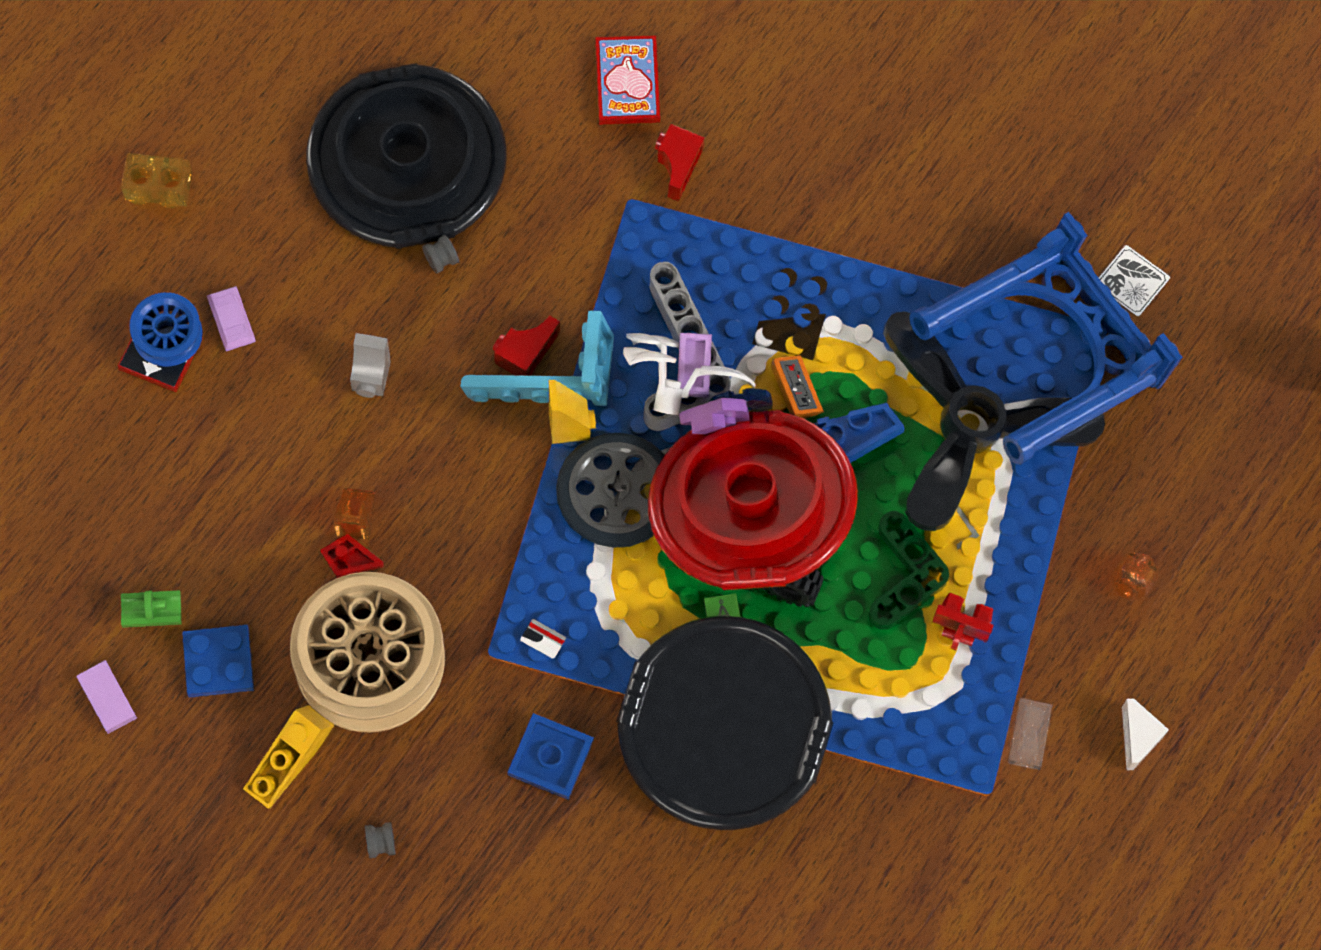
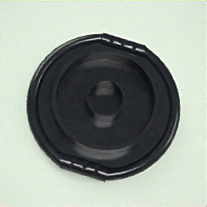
(406, 155)
(724, 723)

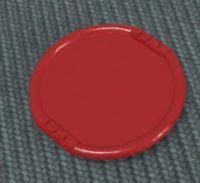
(753, 501)

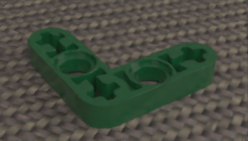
(917, 568)

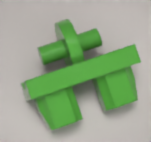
(151, 608)

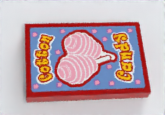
(627, 80)

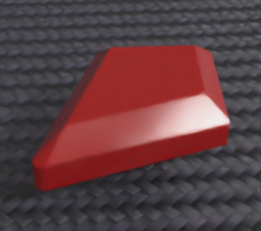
(349, 557)

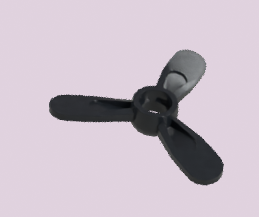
(949, 469)

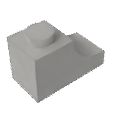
(370, 365)

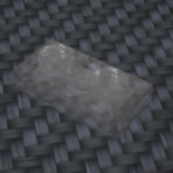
(1030, 733)

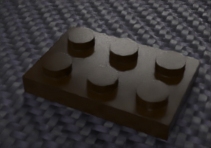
(781, 329)

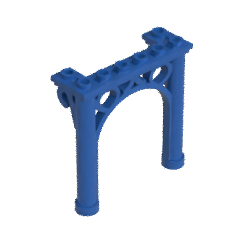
(1059, 256)

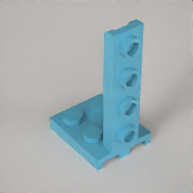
(592, 385)

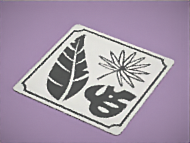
(1133, 280)

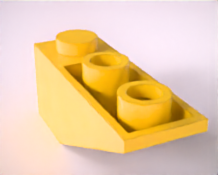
(288, 755)

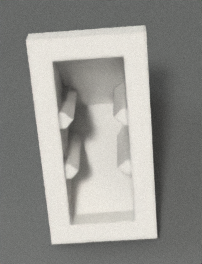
(1141, 732)

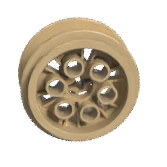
(375, 704)

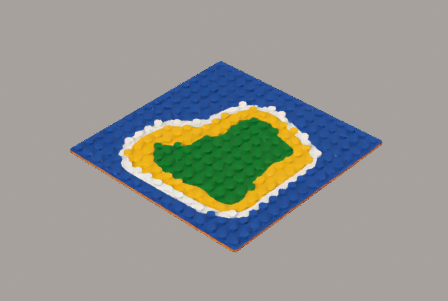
(892, 692)

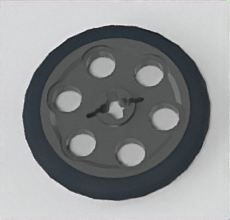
(580, 467)

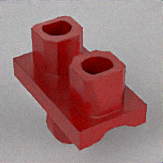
(960, 626)

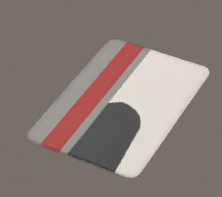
(543, 638)

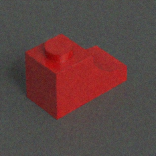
(679, 153)
(524, 350)

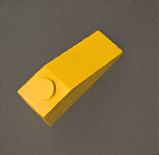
(569, 414)

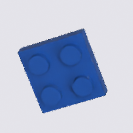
(218, 661)
(550, 756)

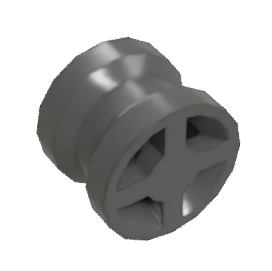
(440, 254)
(380, 840)

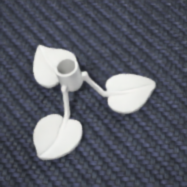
(668, 391)

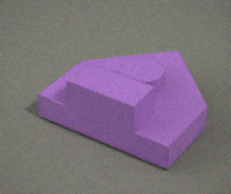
(715, 415)

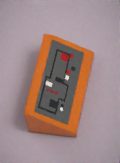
(796, 386)

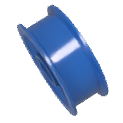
(179, 352)

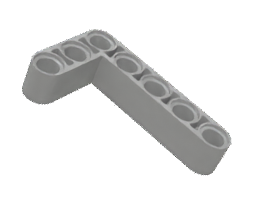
(677, 323)

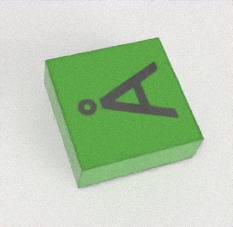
(722, 606)

